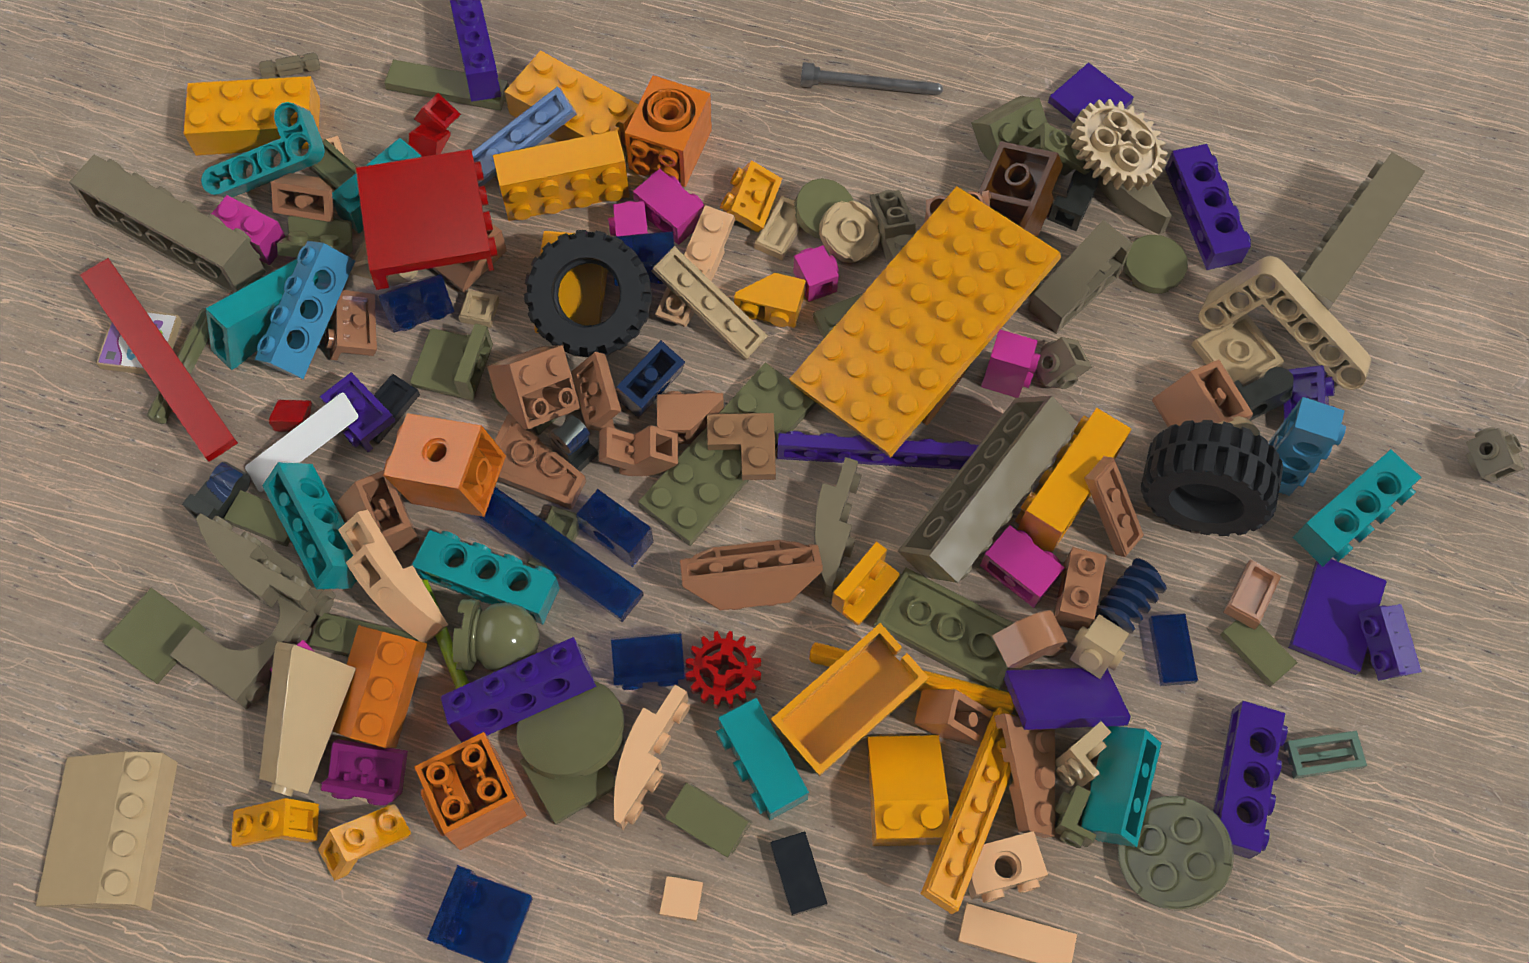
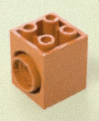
(668, 129)
(444, 464)
(469, 792)

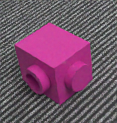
(628, 219)
(818, 271)

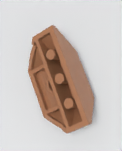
(751, 573)

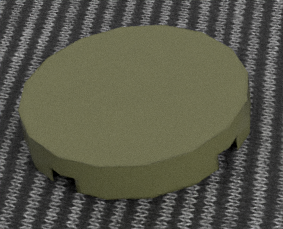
(815, 200)
(1156, 264)

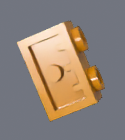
(751, 195)
(865, 585)

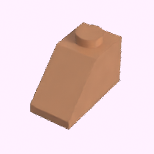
(302, 197)
(952, 716)

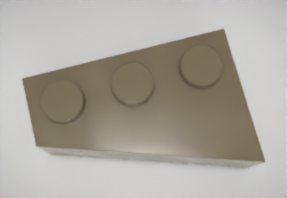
(1080, 277)

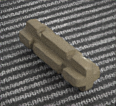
(289, 65)

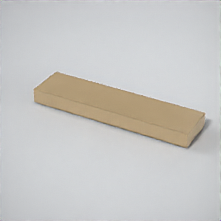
(709, 303)

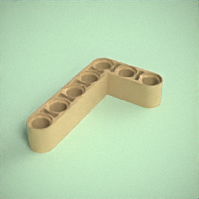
(1292, 315)

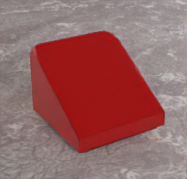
(437, 114)
(428, 140)
(289, 414)

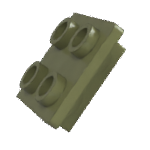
(453, 362)

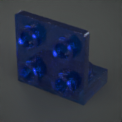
(417, 303)
(480, 918)

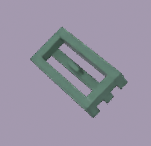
(1296, 760)

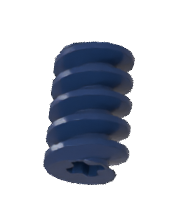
(1132, 595)

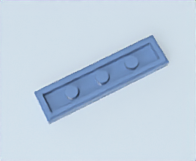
(525, 130)

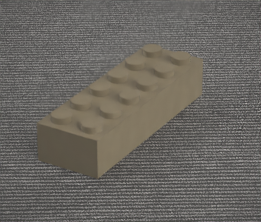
(168, 225)
(1361, 226)
(988, 488)

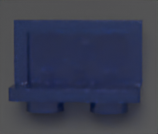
(648, 659)

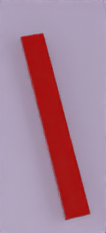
(159, 360)

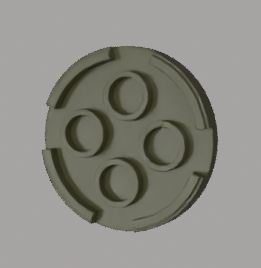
(573, 735)
(1180, 855)

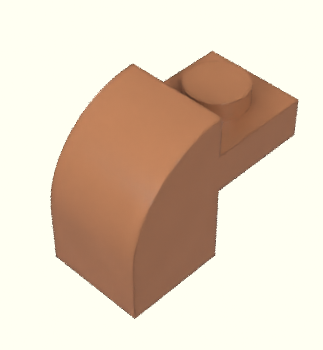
(640, 453)
(1030, 639)

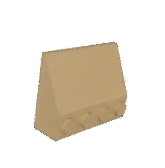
(108, 831)

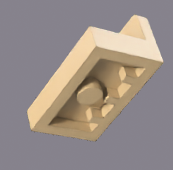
(1075, 765)

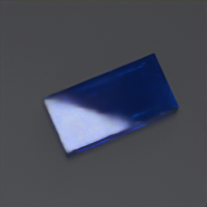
(1173, 649)

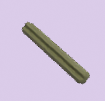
(188, 355)

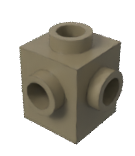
(1061, 363)
(1494, 454)

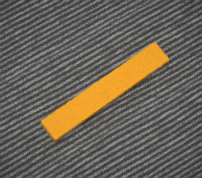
(969, 822)

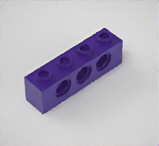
(475, 49)
(1207, 207)
(518, 691)
(1268, 728)

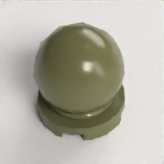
(494, 635)

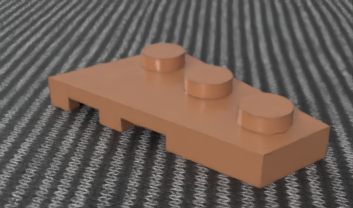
(535, 467)
(1033, 773)

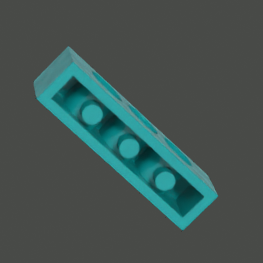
(1357, 507)
(311, 523)
(440, 549)

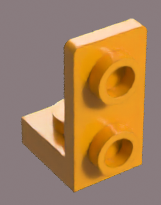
(275, 820)
(362, 837)

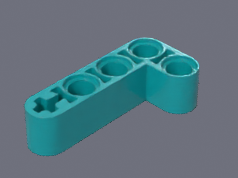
(262, 158)

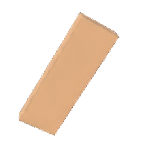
(1015, 936)

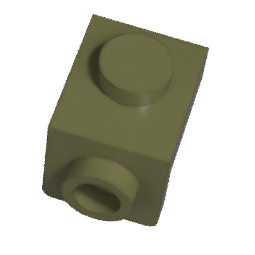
(1070, 809)

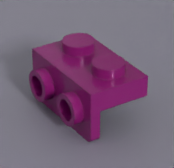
(365, 772)

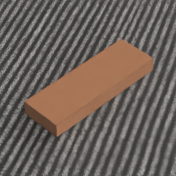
(1114, 506)

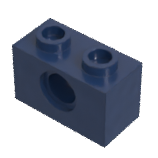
(649, 378)

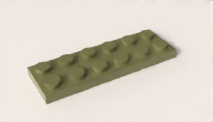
(707, 480)

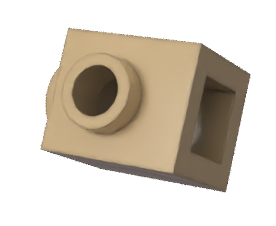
(1099, 646)

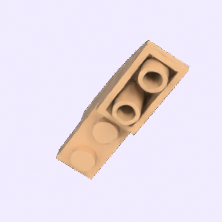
(706, 253)
(393, 588)
(638, 767)

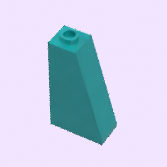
(245, 316)

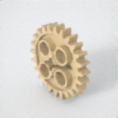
(1118, 145)

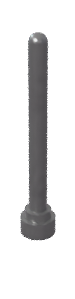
(813, 75)

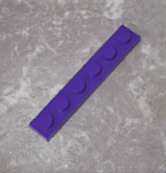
(831, 448)

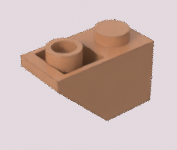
(687, 412)

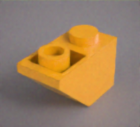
(773, 299)

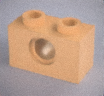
(1025, 860)

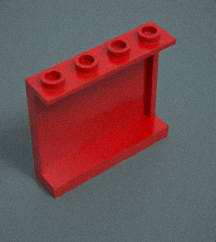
(424, 214)

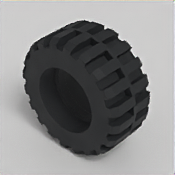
(557, 261)
(1212, 478)

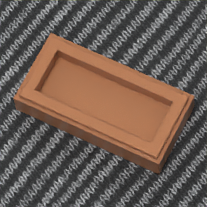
(1252, 594)

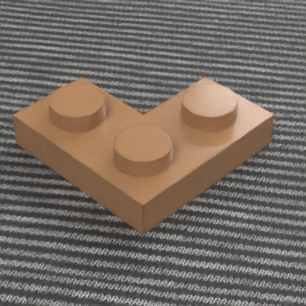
(749, 433)

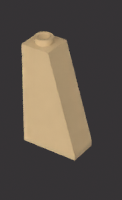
(300, 715)

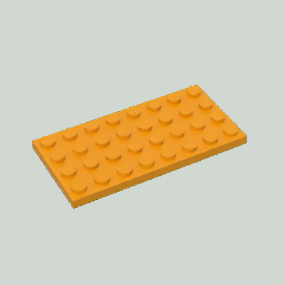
(924, 320)

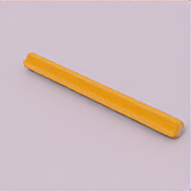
(985, 696)

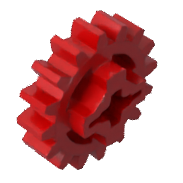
(711, 664)

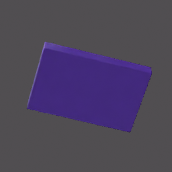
(1329, 615)
(1065, 698)

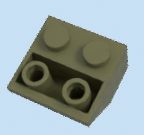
(1008, 123)

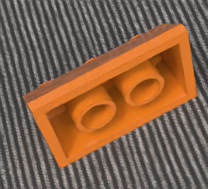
(380, 686)

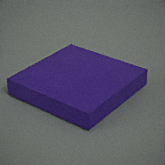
(1084, 88)

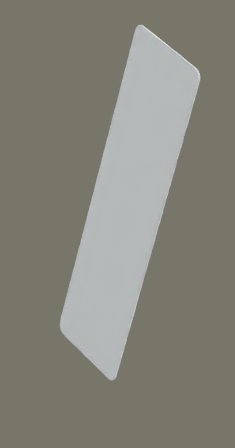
(304, 438)

